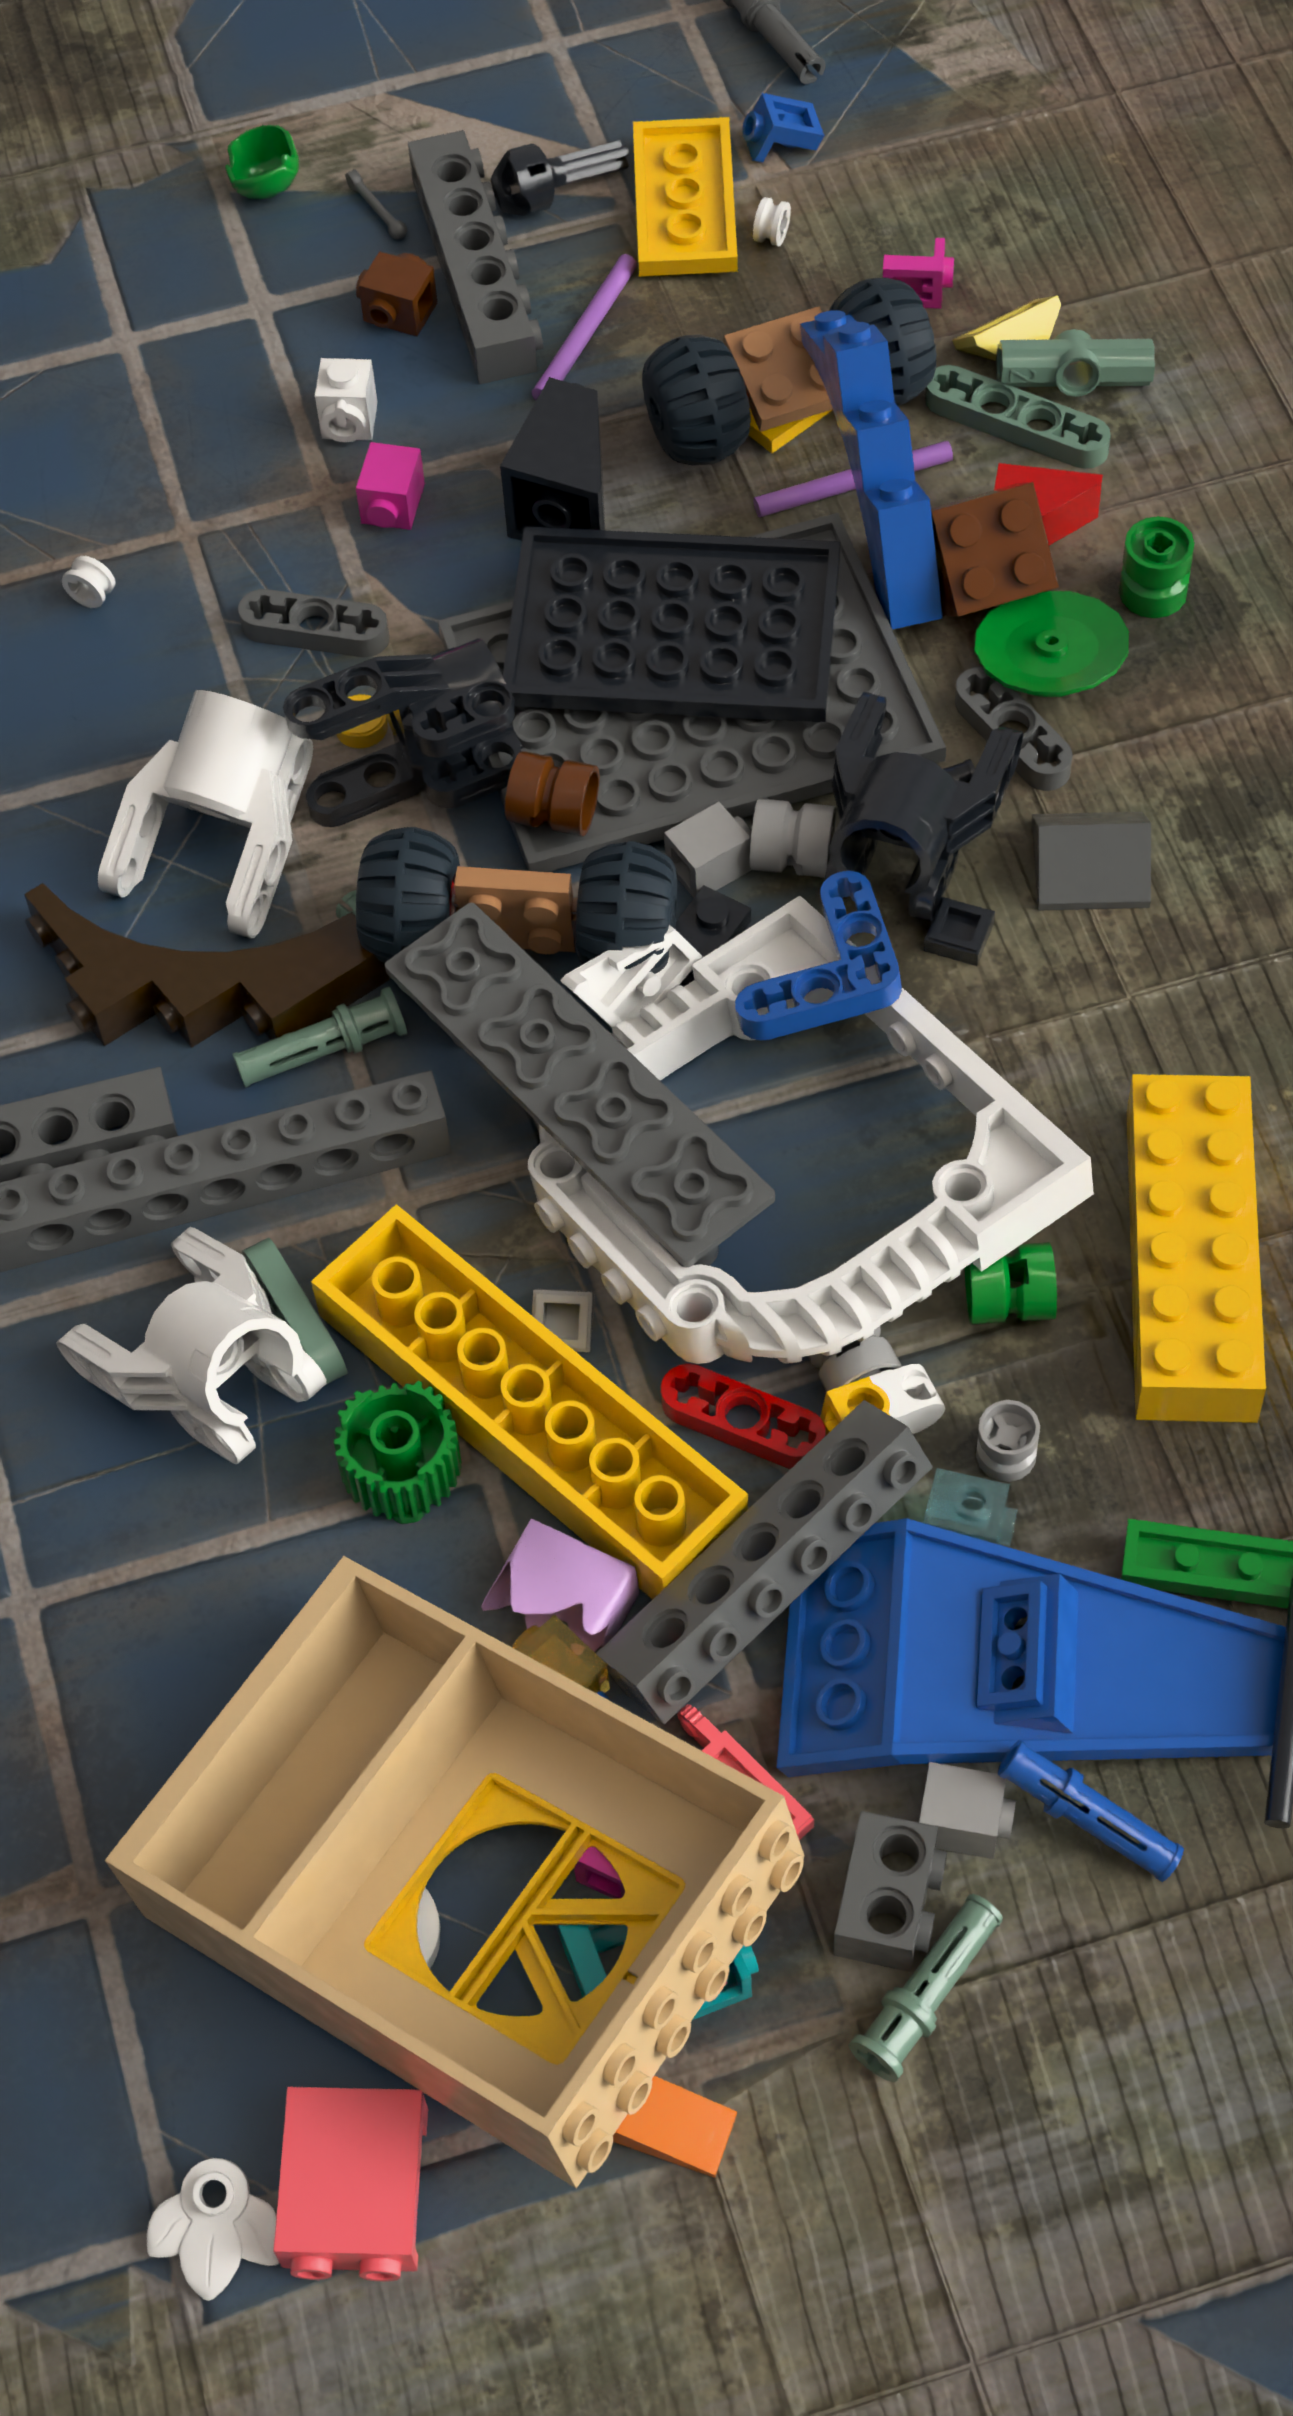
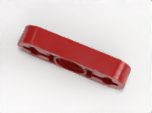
(732, 1393)

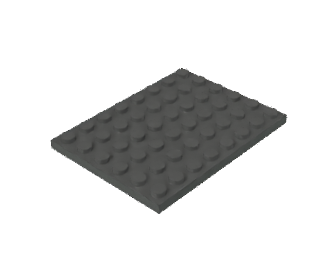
(674, 766)

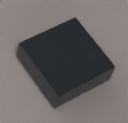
(959, 931)

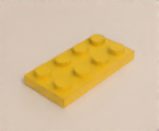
(684, 197)

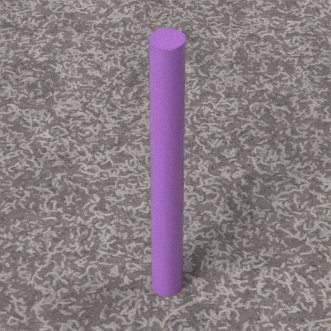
(588, 322)
(839, 483)

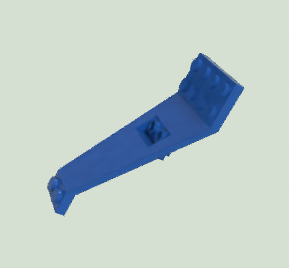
(916, 1656)

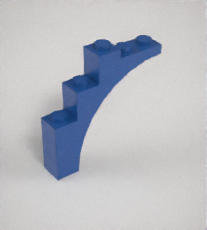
(878, 444)

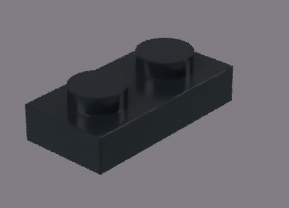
(711, 922)

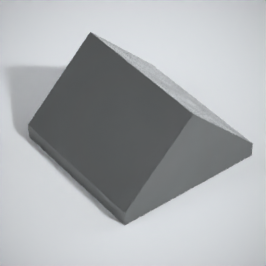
(1092, 860)

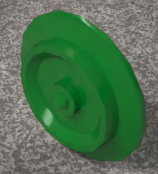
(1052, 643)

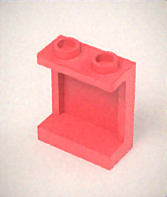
(350, 2182)

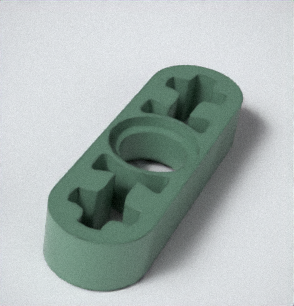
(292, 1306)

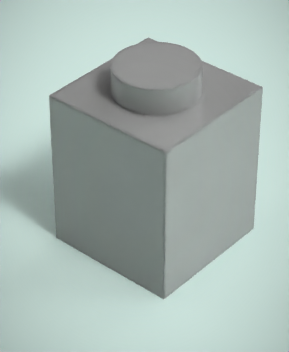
(709, 849)
(966, 1809)

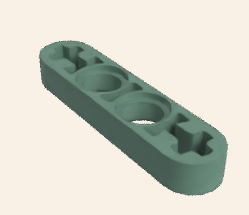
(1020, 410)

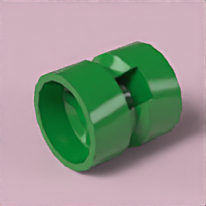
(1156, 567)
(992, 1299)

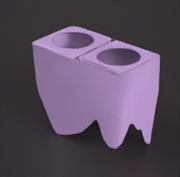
(565, 1578)

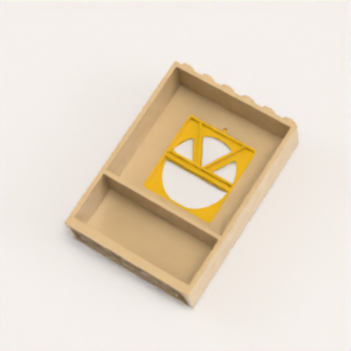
(377, 1751)

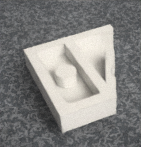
(621, 992)

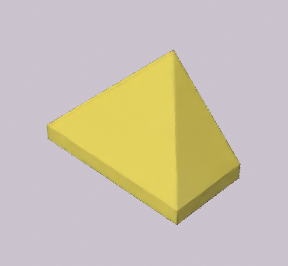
(1027, 322)

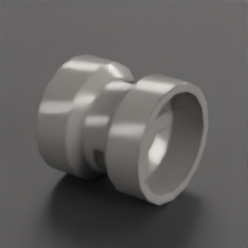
(1012, 1427)

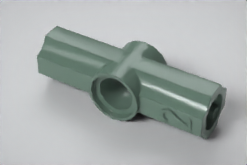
(1102, 362)

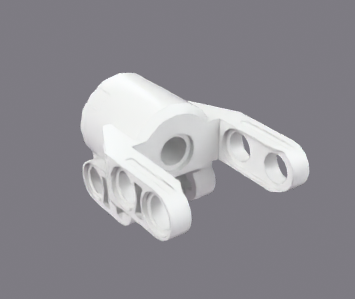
(228, 765)
(196, 1345)

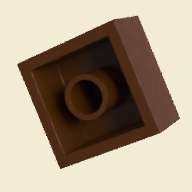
(991, 550)

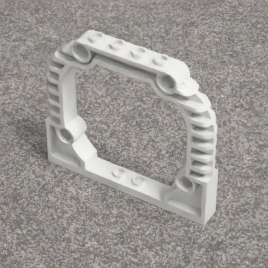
(1005, 1192)

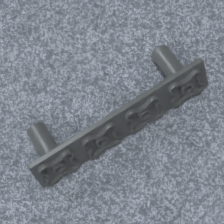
(581, 1085)

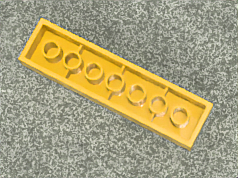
(528, 1400)

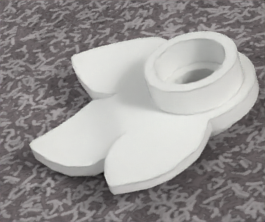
(213, 2237)

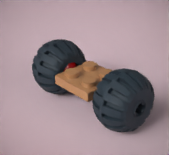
(704, 387)
(415, 882)

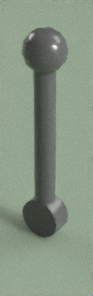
(397, 228)

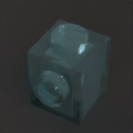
(971, 1507)

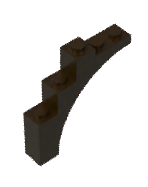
(198, 993)

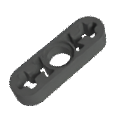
(326, 639)
(1010, 706)

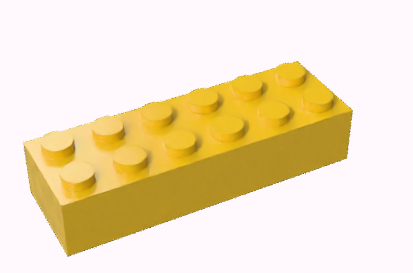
(1194, 1249)

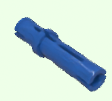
(1027, 1768)

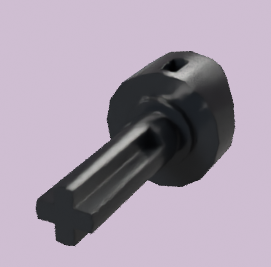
(539, 176)

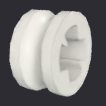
(771, 221)
(88, 581)

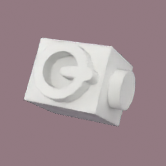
(346, 399)

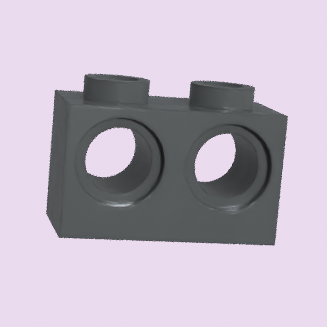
(877, 1890)

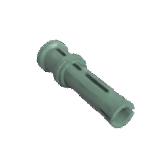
(345, 1030)
(911, 2009)

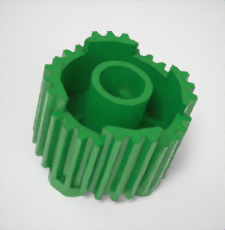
(398, 1451)

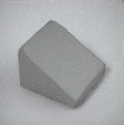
(566, 1315)

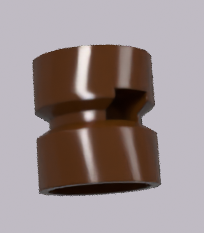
(551, 793)

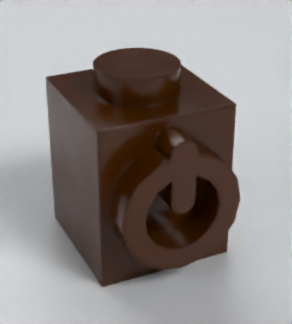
(397, 292)

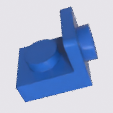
(783, 122)

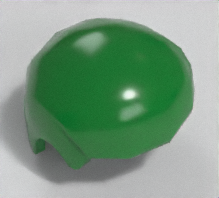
(262, 162)

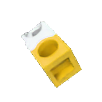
(900, 1392)

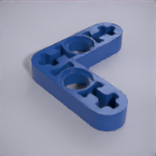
(844, 977)

